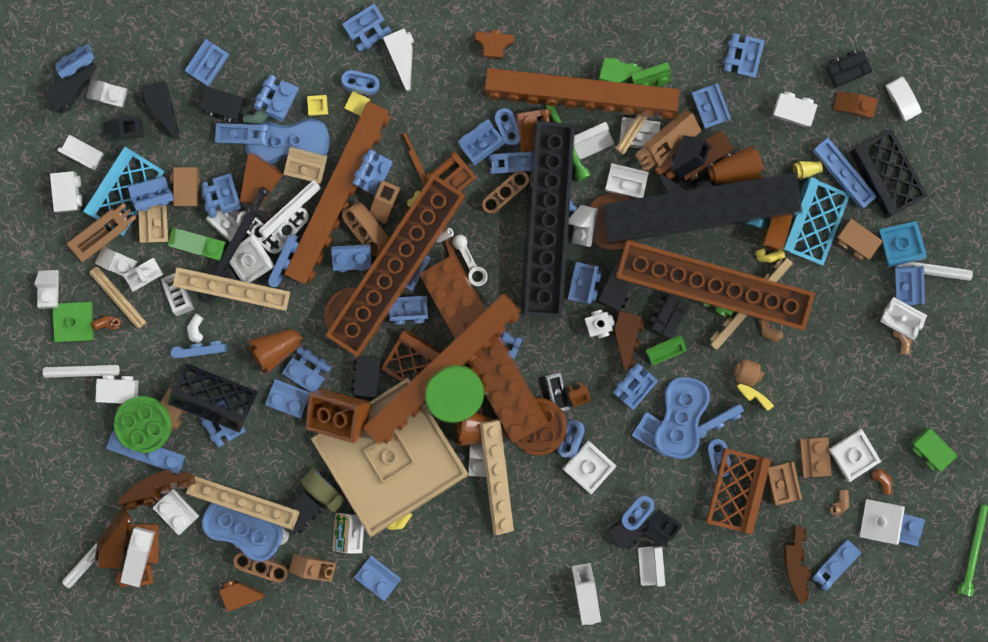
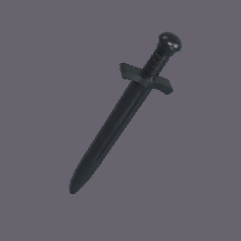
(243, 228)

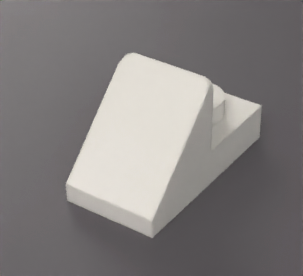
(106, 93)
(584, 221)
(115, 261)
(48, 288)
(476, 461)

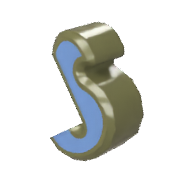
(323, 490)

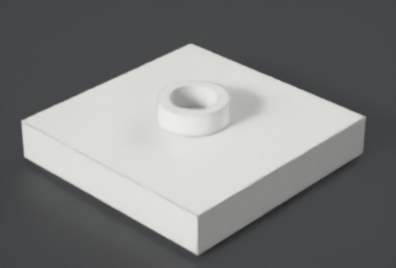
(250, 260)
(854, 455)
(589, 467)
(882, 521)

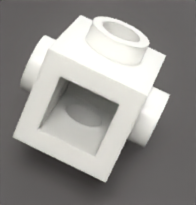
(593, 329)

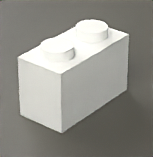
(794, 110)
(66, 192)
(115, 390)

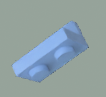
(481, 142)
(150, 193)
(351, 258)
(583, 283)
(409, 308)

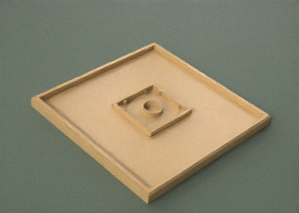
(392, 477)

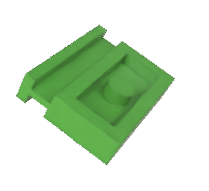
(654, 76)

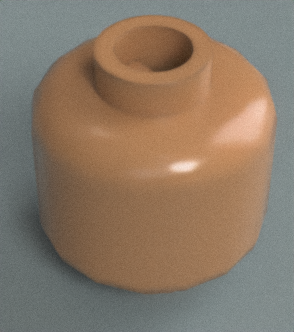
(748, 372)

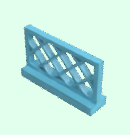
(110, 180)
(807, 194)

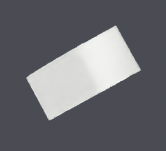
(904, 98)

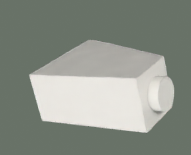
(586, 594)

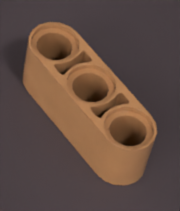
(514, 188)
(365, 227)
(268, 574)

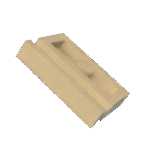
(305, 165)
(153, 224)

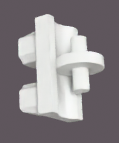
(143, 274)

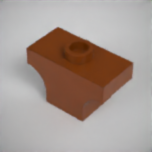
(494, 43)

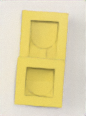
(750, 393)

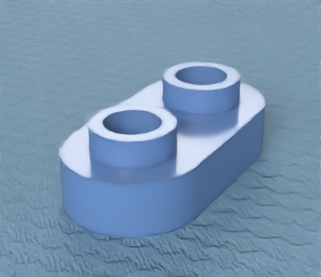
(360, 80)
(507, 127)
(571, 439)
(715, 457)
(636, 511)

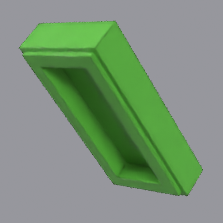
(666, 350)

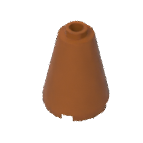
(738, 167)
(274, 348)
(469, 430)

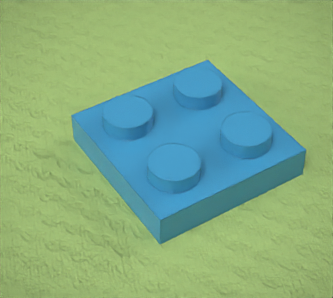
(902, 244)

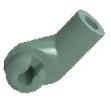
(256, 118)

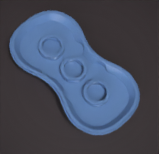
(305, 134)
(685, 403)
(253, 536)

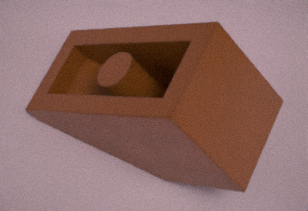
(855, 105)
(239, 595)

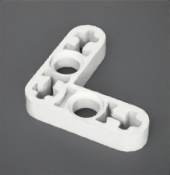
(277, 234)

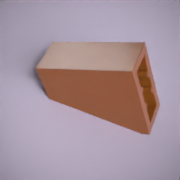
(257, 175)
(776, 233)

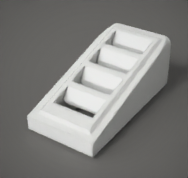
(183, 308)

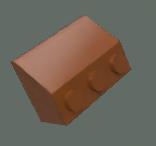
(337, 415)

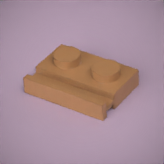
(815, 457)
(784, 483)

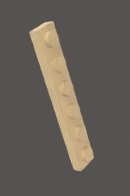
(231, 288)
(732, 323)
(496, 476)
(243, 503)

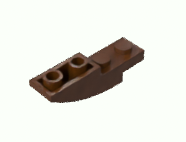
(149, 489)
(797, 573)

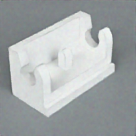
(903, 318)

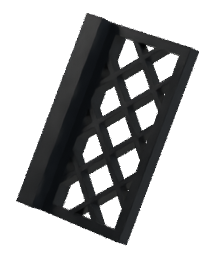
(873, 178)
(207, 408)

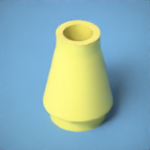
(806, 169)

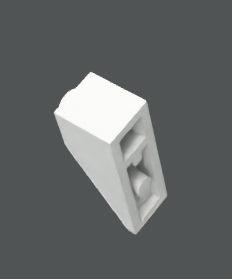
(401, 52)
(137, 556)

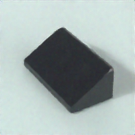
(554, 390)

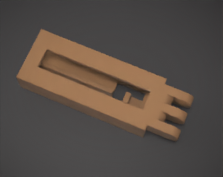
(671, 134)
(97, 235)

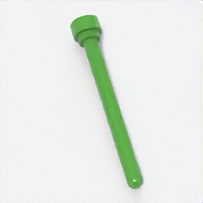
(580, 171)
(967, 587)

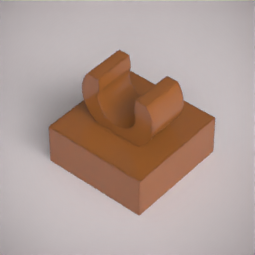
(665, 168)
(579, 396)

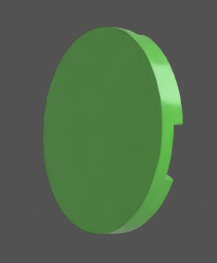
(454, 393)
(142, 424)

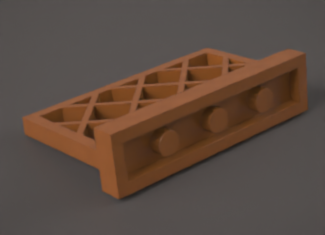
(417, 344)
(753, 497)

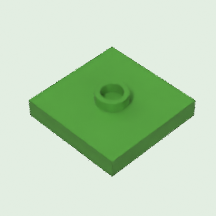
(73, 322)

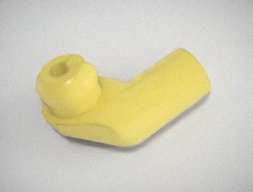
(770, 258)
(400, 523)

